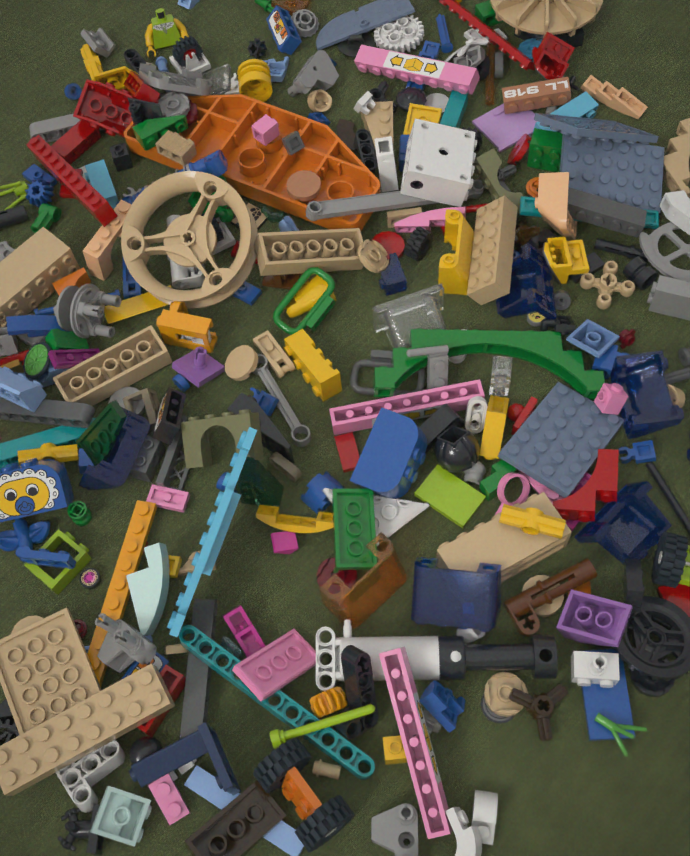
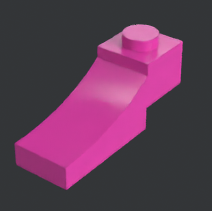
(243, 630)

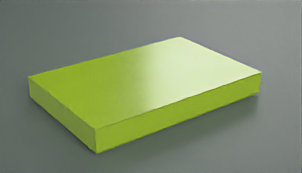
(450, 496)

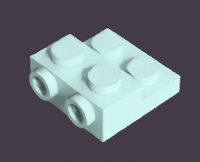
(121, 816)

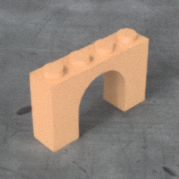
(99, 249)

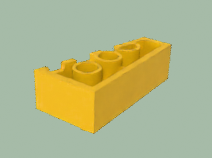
(311, 361)

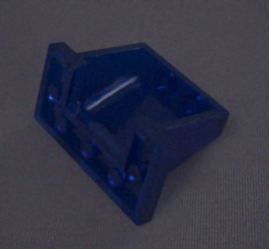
(529, 287)
(627, 526)

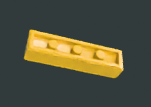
(132, 307)

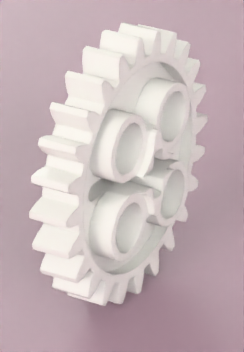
(399, 34)

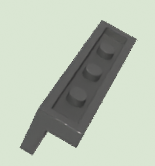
(170, 461)

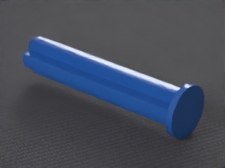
(446, 45)

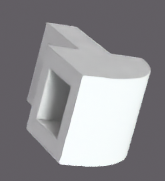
(485, 814)

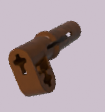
(523, 602)

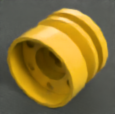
(255, 79)

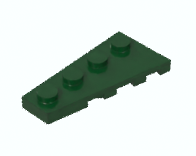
(102, 433)

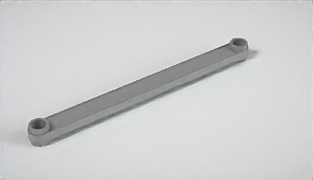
(373, 202)

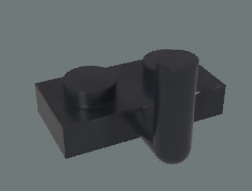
(561, 324)

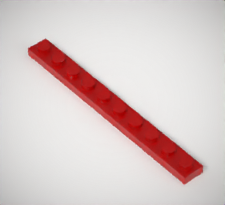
(494, 37)

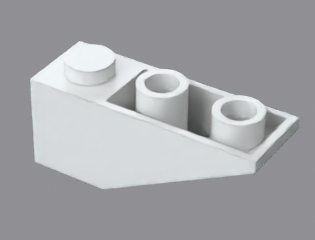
(386, 164)
(677, 209)

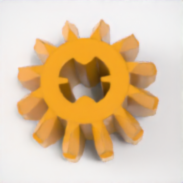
(328, 702)

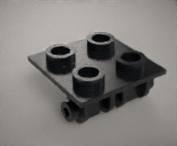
(143, 110)

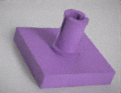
(198, 367)

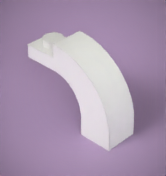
(467, 838)

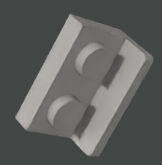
(99, 41)

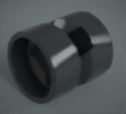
(642, 275)

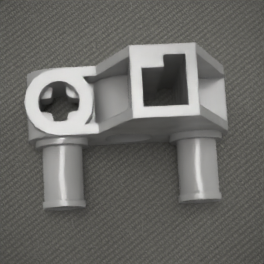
(316, 73)
(123, 644)
(393, 827)

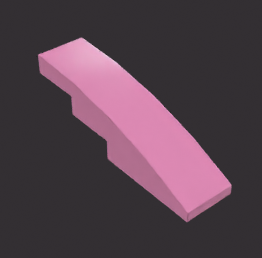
(426, 220)

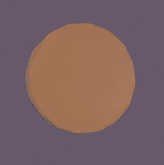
(303, 185)

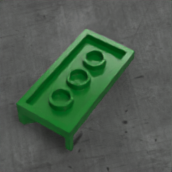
(353, 529)

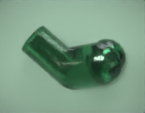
(273, 217)

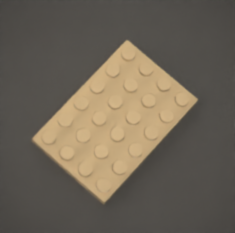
(45, 670)

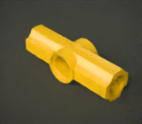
(91, 60)
(50, 451)
(532, 521)

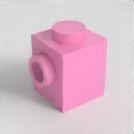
(265, 130)
(611, 398)

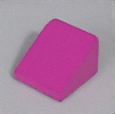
(284, 542)

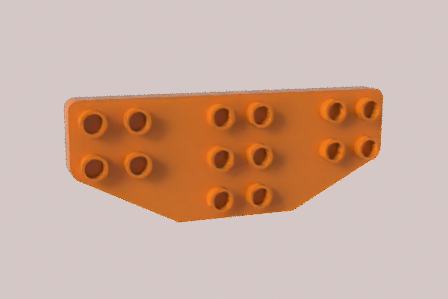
(263, 170)

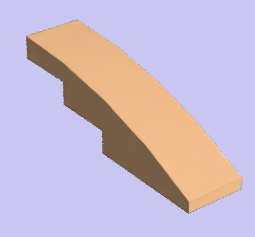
(619, 100)

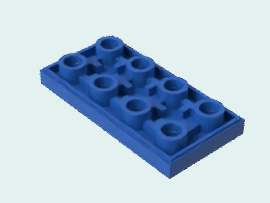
(609, 702)

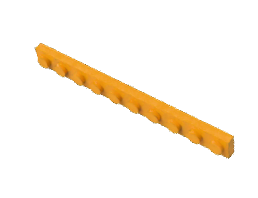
(118, 590)

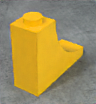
(494, 427)

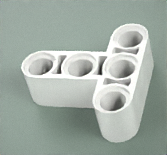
(86, 777)

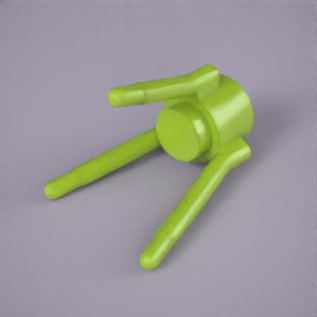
(18, 188)

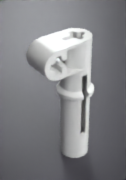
(180, 274)

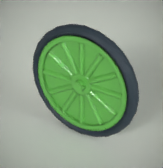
(37, 360)

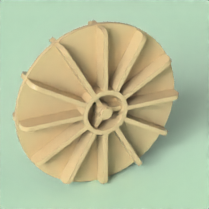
(546, 15)

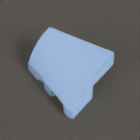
(277, 69)

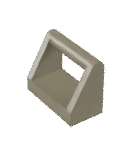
(150, 401)

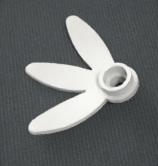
(469, 44)

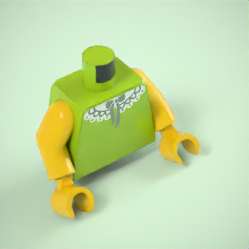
(163, 31)

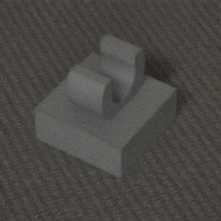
(293, 142)

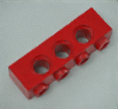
(140, 89)

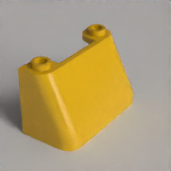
(455, 268)

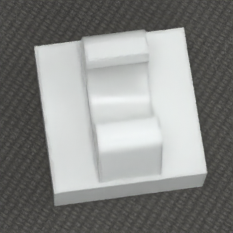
(363, 102)

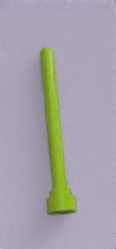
(280, 736)

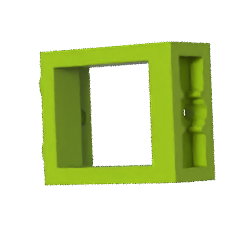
(66, 575)

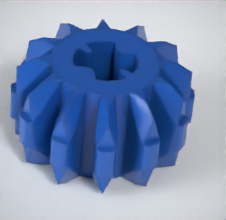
(39, 192)

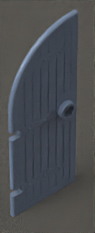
(362, 21)

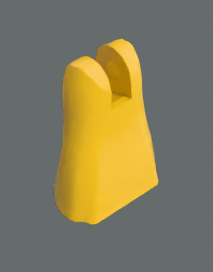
(307, 297)

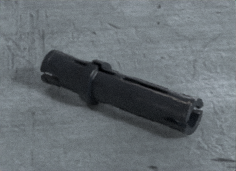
(620, 249)

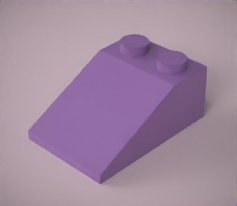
(593, 619)

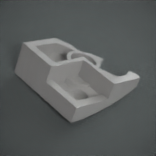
(472, 58)

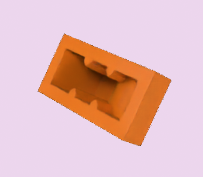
(76, 278)

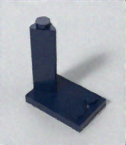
(184, 751)

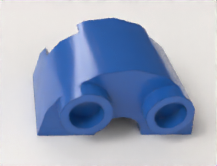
(314, 496)

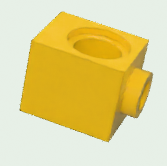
(394, 750)

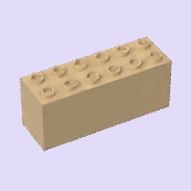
(30, 271)
(503, 544)

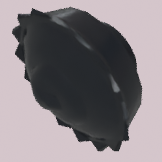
(410, 95)

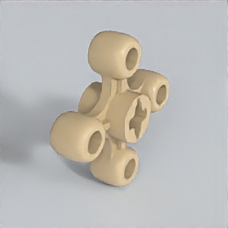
(604, 300)

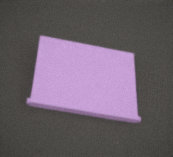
(505, 129)

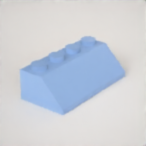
(20, 390)

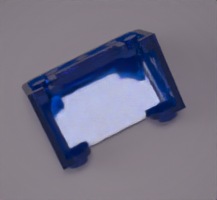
(649, 400)
(122, 457)

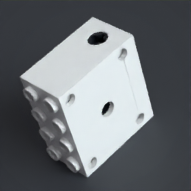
(439, 163)

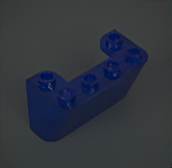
(456, 596)

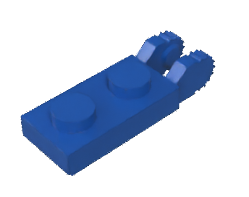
(45, 557)

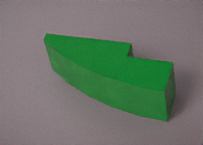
(489, 485)

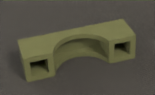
(487, 167)

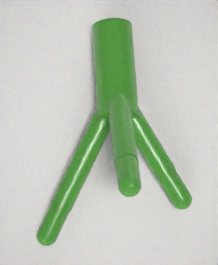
(613, 727)

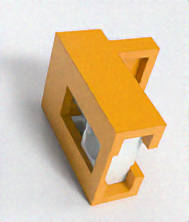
(185, 330)

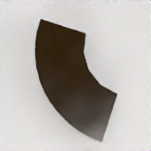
(346, 133)

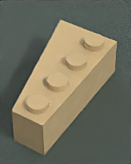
(379, 121)

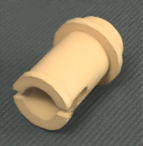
(326, 769)

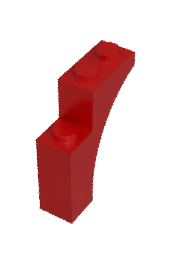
(600, 487)

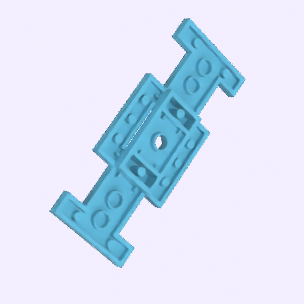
(213, 540)

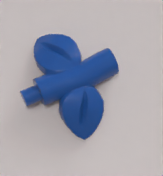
(23, 535)

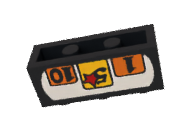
(169, 416)

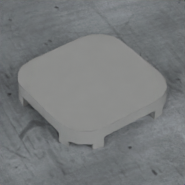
(187, 82)

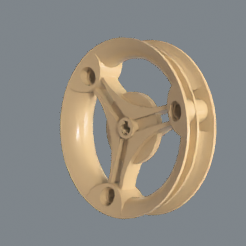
(184, 228)

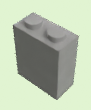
(670, 297)

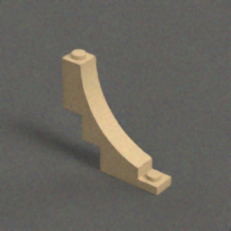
(676, 163)

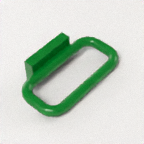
(317, 312)

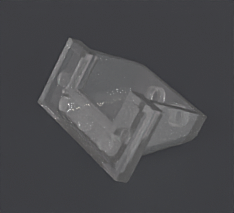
(410, 312)

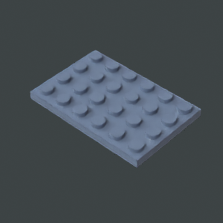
(595, 128)
(615, 170)
(561, 439)

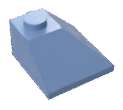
(592, 338)

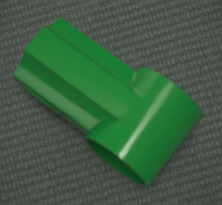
(47, 215)

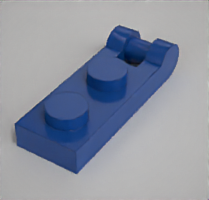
(129, 282)

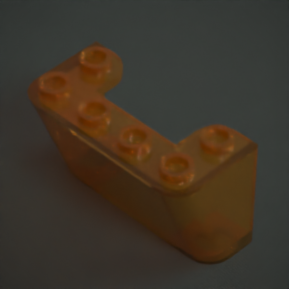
(371, 590)

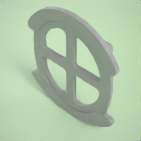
(649, 246)

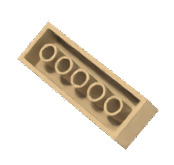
(298, 250)
(492, 251)
(114, 368)

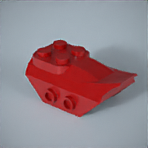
(104, 107)

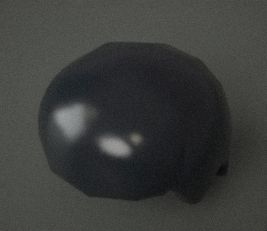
(143, 748)

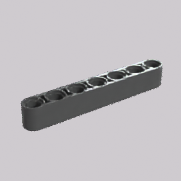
(50, 412)
(198, 673)

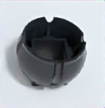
(456, 449)

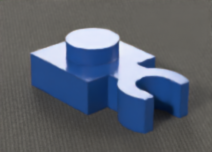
(265, 401)
(640, 451)

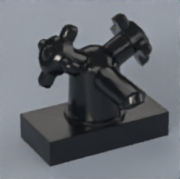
(81, 829)

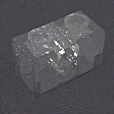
(500, 376)

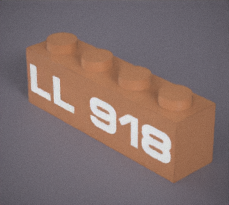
(536, 95)

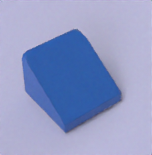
(319, 117)
(84, 460)

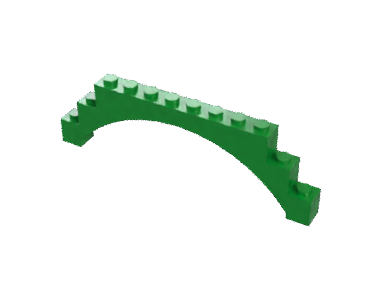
(537, 347)

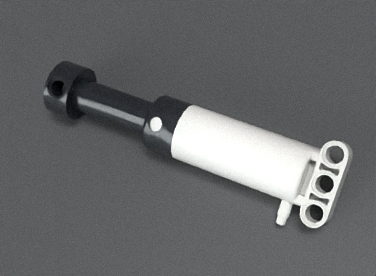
(439, 655)

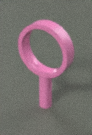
(501, 486)

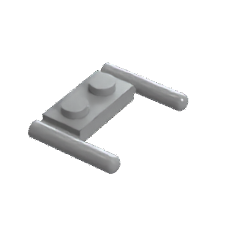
(437, 364)

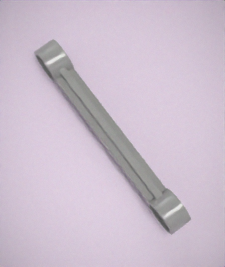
(283, 405)

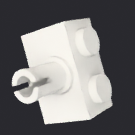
(595, 668)

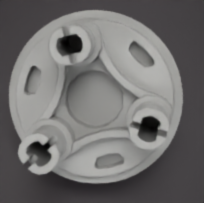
(83, 310)

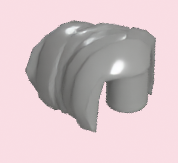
(475, 473)

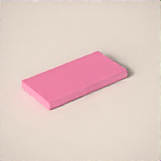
(276, 664)

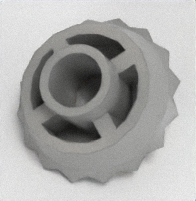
(305, 22)

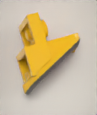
(565, 257)

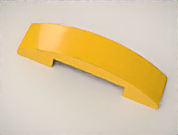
(296, 524)

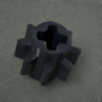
(257, 48)

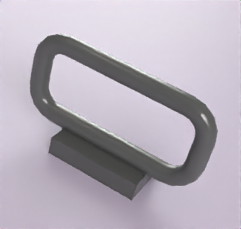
(378, 359)

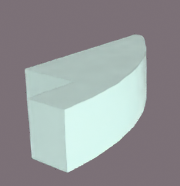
(150, 588)

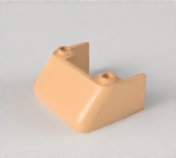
(553, 203)

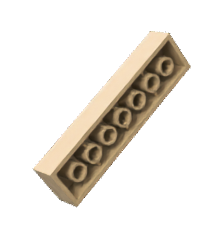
(82, 729)

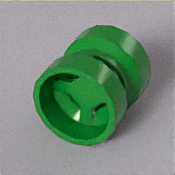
(83, 514)

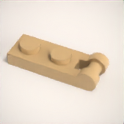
(274, 353)

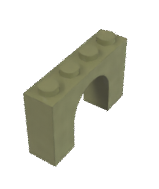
(198, 434)

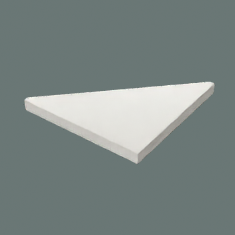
(390, 513)

